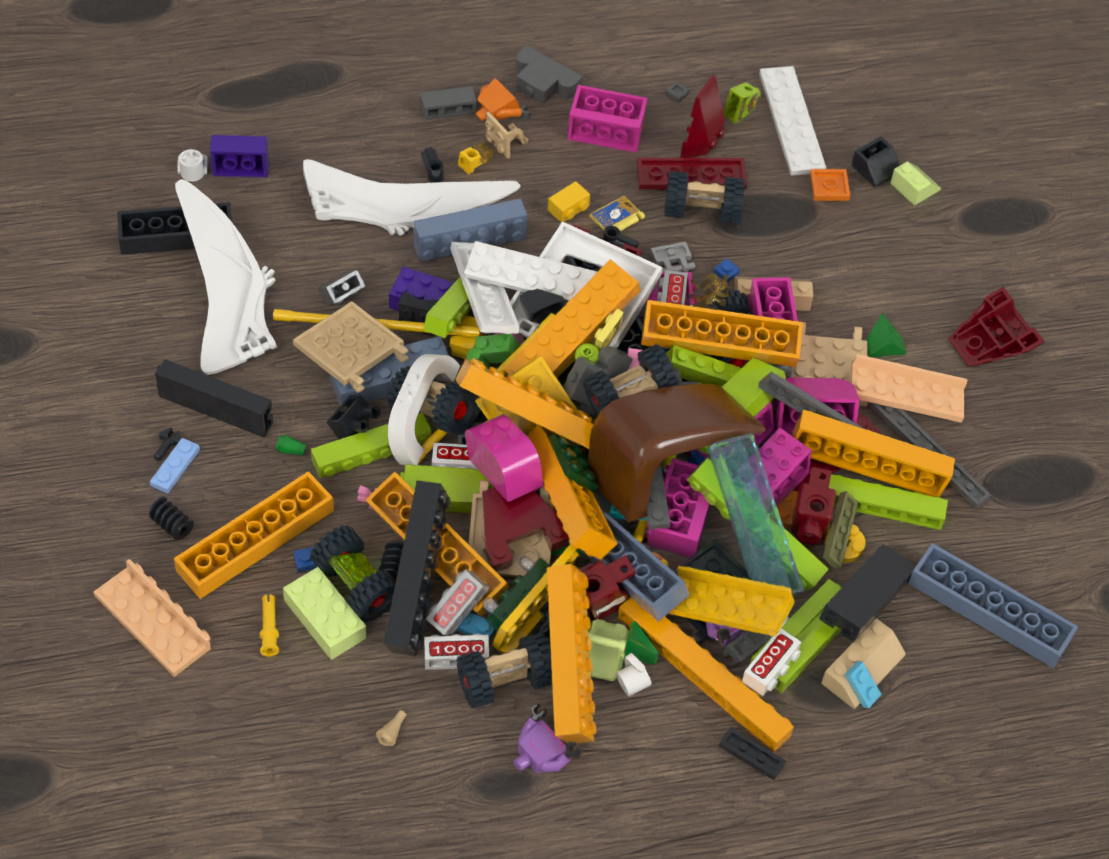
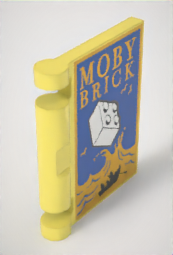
(617, 213)

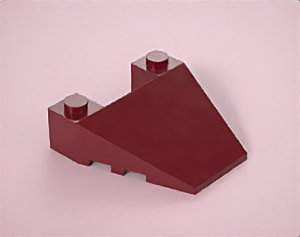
(516, 520)

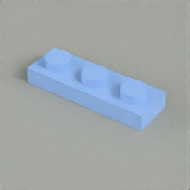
(174, 465)

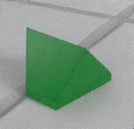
(884, 340)
(640, 646)

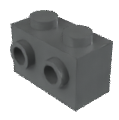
(341, 286)

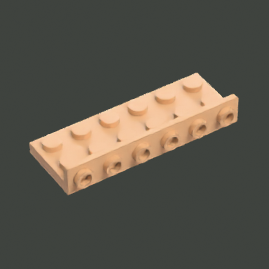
(908, 388)
(154, 618)

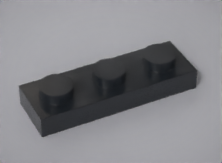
(752, 753)

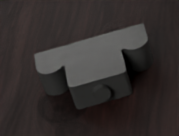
(543, 77)
(611, 361)

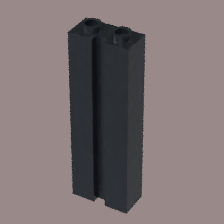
(214, 398)
(867, 593)

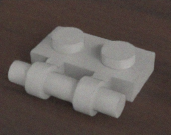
(672, 254)

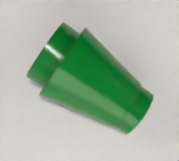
(289, 445)

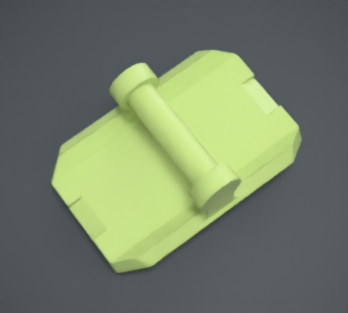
(607, 648)

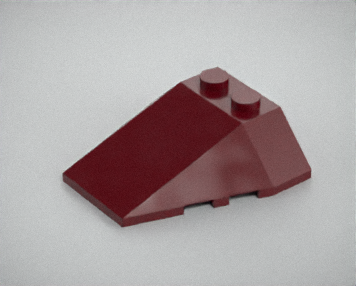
(706, 124)
(994, 332)

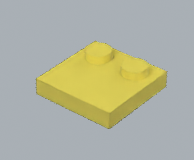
(606, 335)

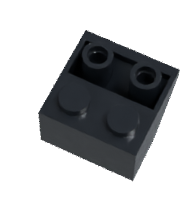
(875, 161)

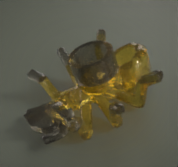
(710, 288)

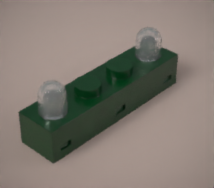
(514, 597)

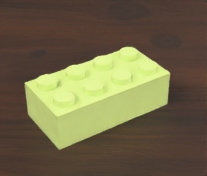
(324, 613)

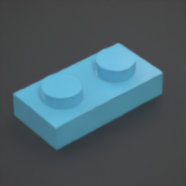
(863, 684)

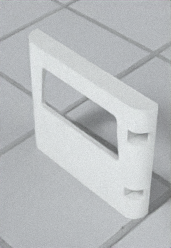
(588, 248)

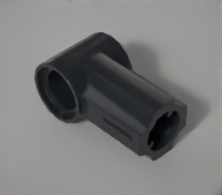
(433, 165)
(613, 236)

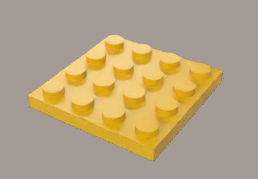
(540, 377)

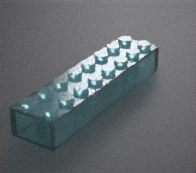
(754, 512)

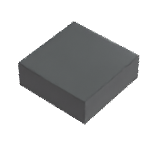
(677, 92)

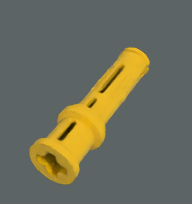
(269, 633)

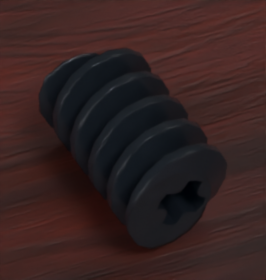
(170, 519)
(391, 557)

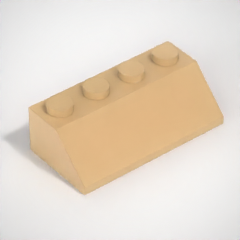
(801, 289)
(879, 652)

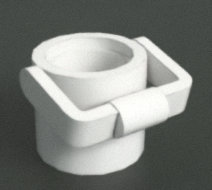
(191, 165)
(633, 677)

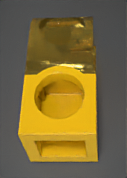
(474, 157)

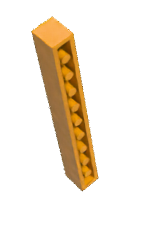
(710, 676)

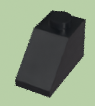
(540, 304)

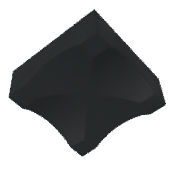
(414, 309)

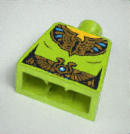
(740, 102)

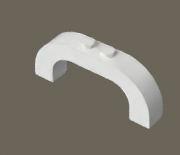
(409, 401)

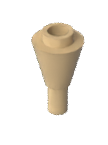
(388, 734)

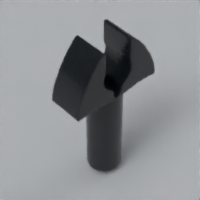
(164, 435)

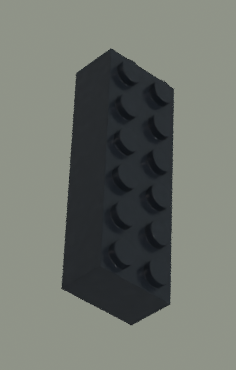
(157, 229)

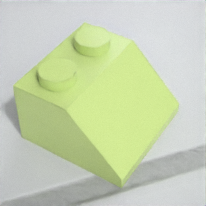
(913, 183)

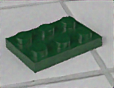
(573, 462)

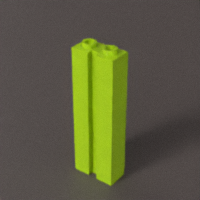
(745, 389)
(457, 482)
(810, 630)

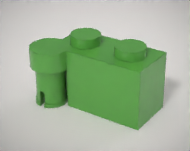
(493, 348)

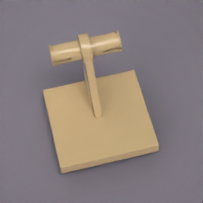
(500, 136)

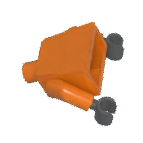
(499, 102)

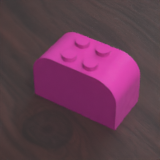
(772, 298)
(833, 392)
(504, 457)

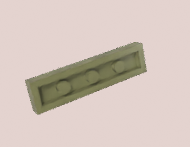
(840, 530)

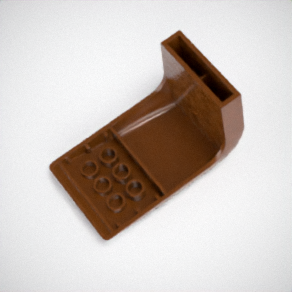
(648, 426)

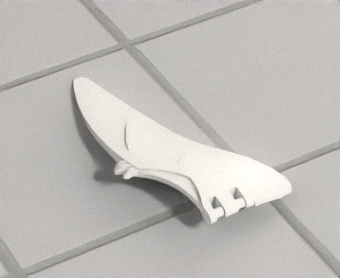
(392, 204)
(233, 285)

